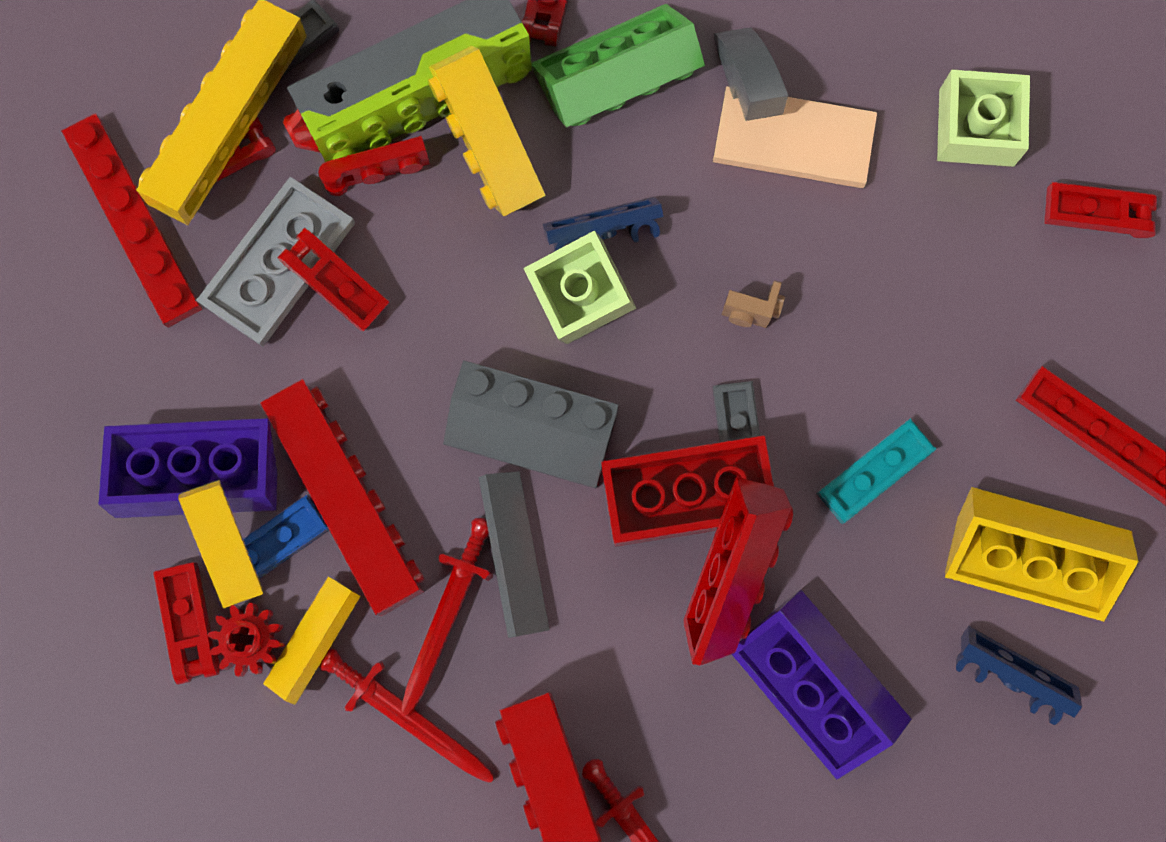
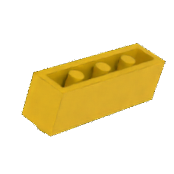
(486, 131)

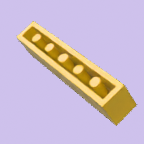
(222, 111)

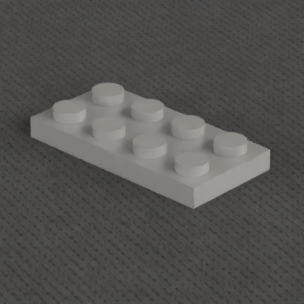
(253, 286)

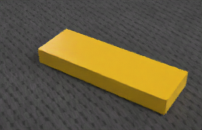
(220, 543)
(311, 640)

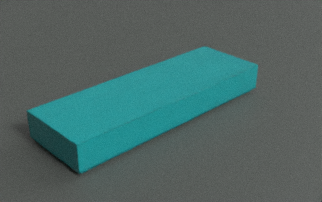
(876, 471)

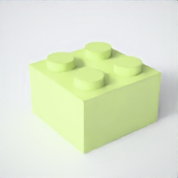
(983, 118)
(579, 288)

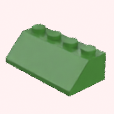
(619, 64)

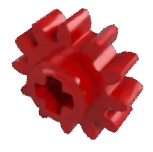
(238, 653)

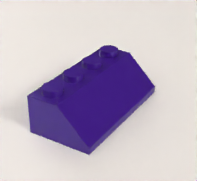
(154, 463)
(821, 686)

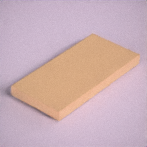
(804, 142)

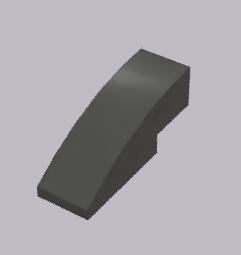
(751, 73)

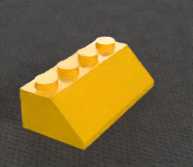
(1040, 554)

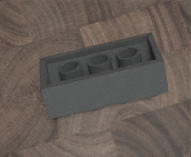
(530, 424)

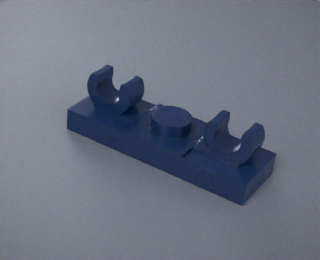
(606, 222)
(1019, 675)

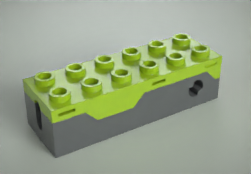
(386, 86)

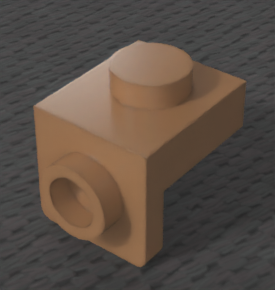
(749, 310)

